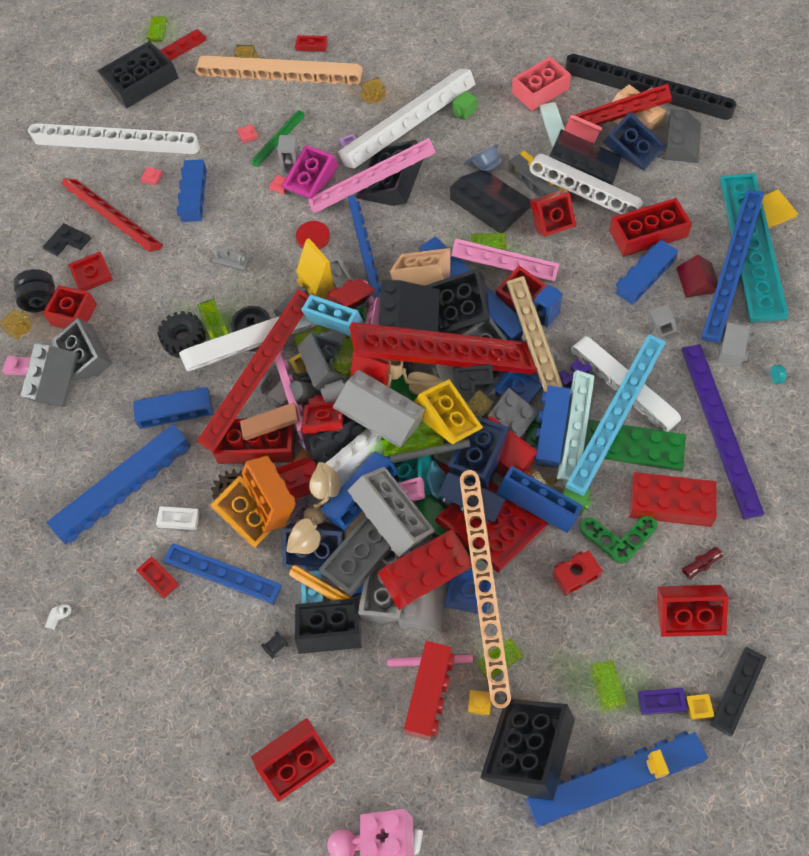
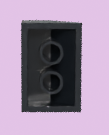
(327, 626)

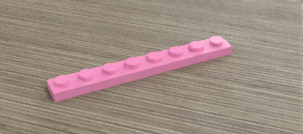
(371, 175)

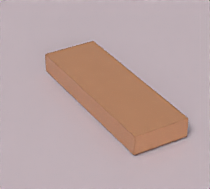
(269, 421)

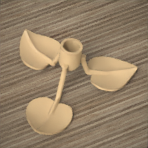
(417, 381)
(304, 536)

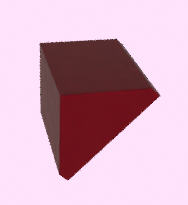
(697, 277)

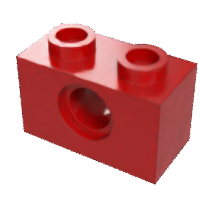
(585, 564)

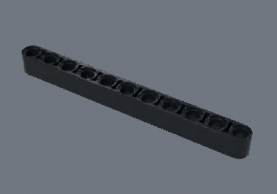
(620, 77)

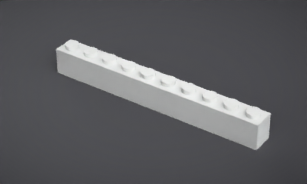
(406, 118)

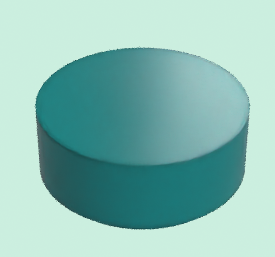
(778, 374)

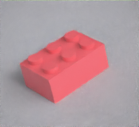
(541, 83)

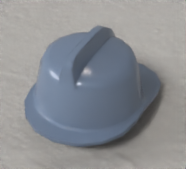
(485, 160)

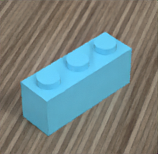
(330, 314)

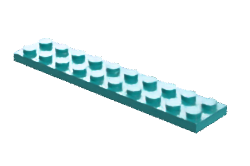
(760, 272)

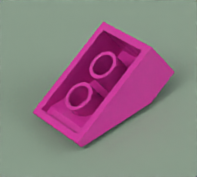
(310, 172)

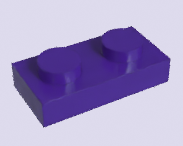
(662, 701)

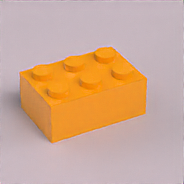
(238, 510)

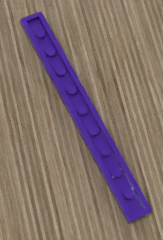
(722, 433)

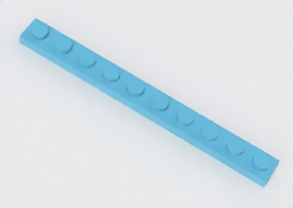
(615, 416)

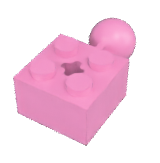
(380, 835)

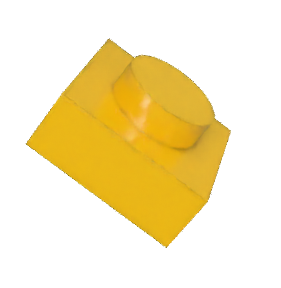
(479, 702)
(699, 707)
(657, 765)

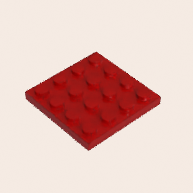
(507, 535)

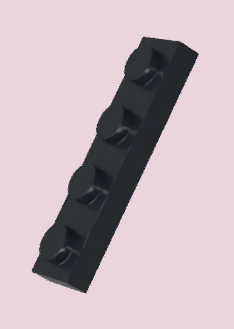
(738, 691)

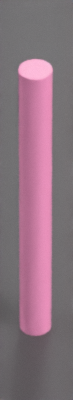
(415, 661)

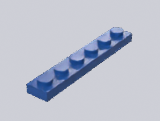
(223, 574)

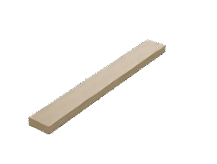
(534, 333)

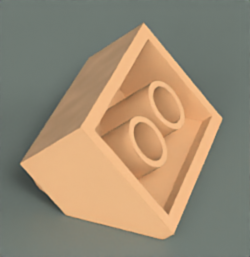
(650, 118)
(422, 267)

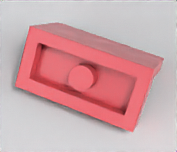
(582, 128)

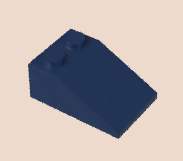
(634, 142)
(483, 452)

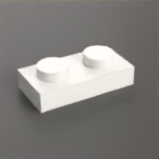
(178, 518)

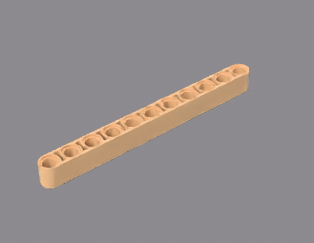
(279, 69)
(482, 597)

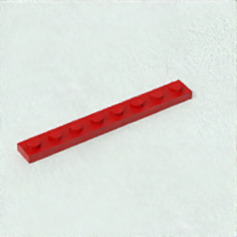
(112, 214)

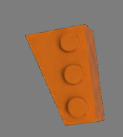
(270, 493)

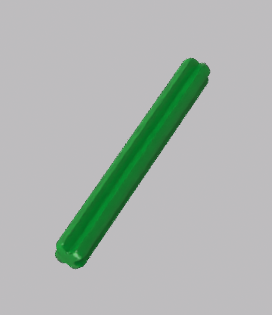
(273, 142)

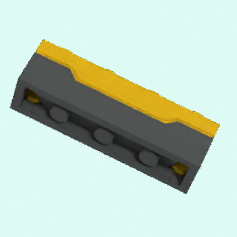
(520, 168)

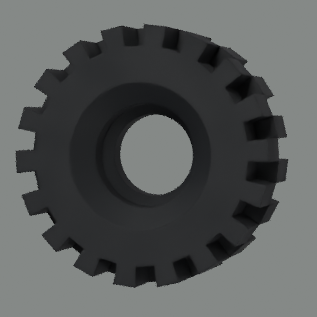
(177, 324)

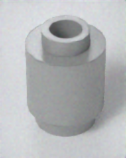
(332, 391)

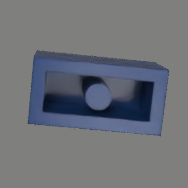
(548, 304)

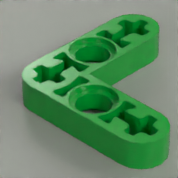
(616, 543)

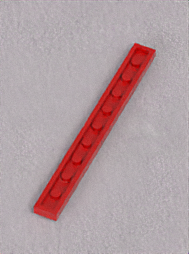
(253, 373)

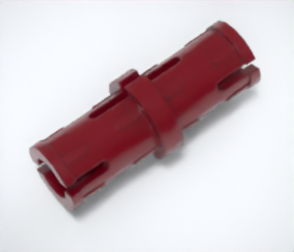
(702, 562)

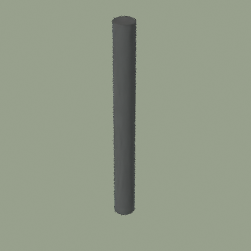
(429, 451)

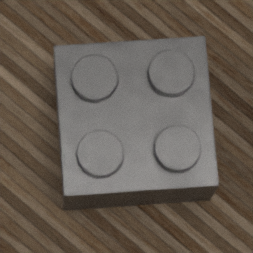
(512, 412)

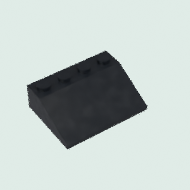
(138, 74)
(586, 157)
(397, 187)
(489, 199)
(462, 301)
(409, 305)
(529, 747)

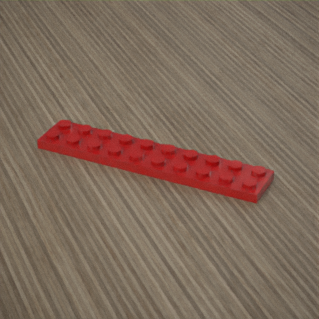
(440, 348)

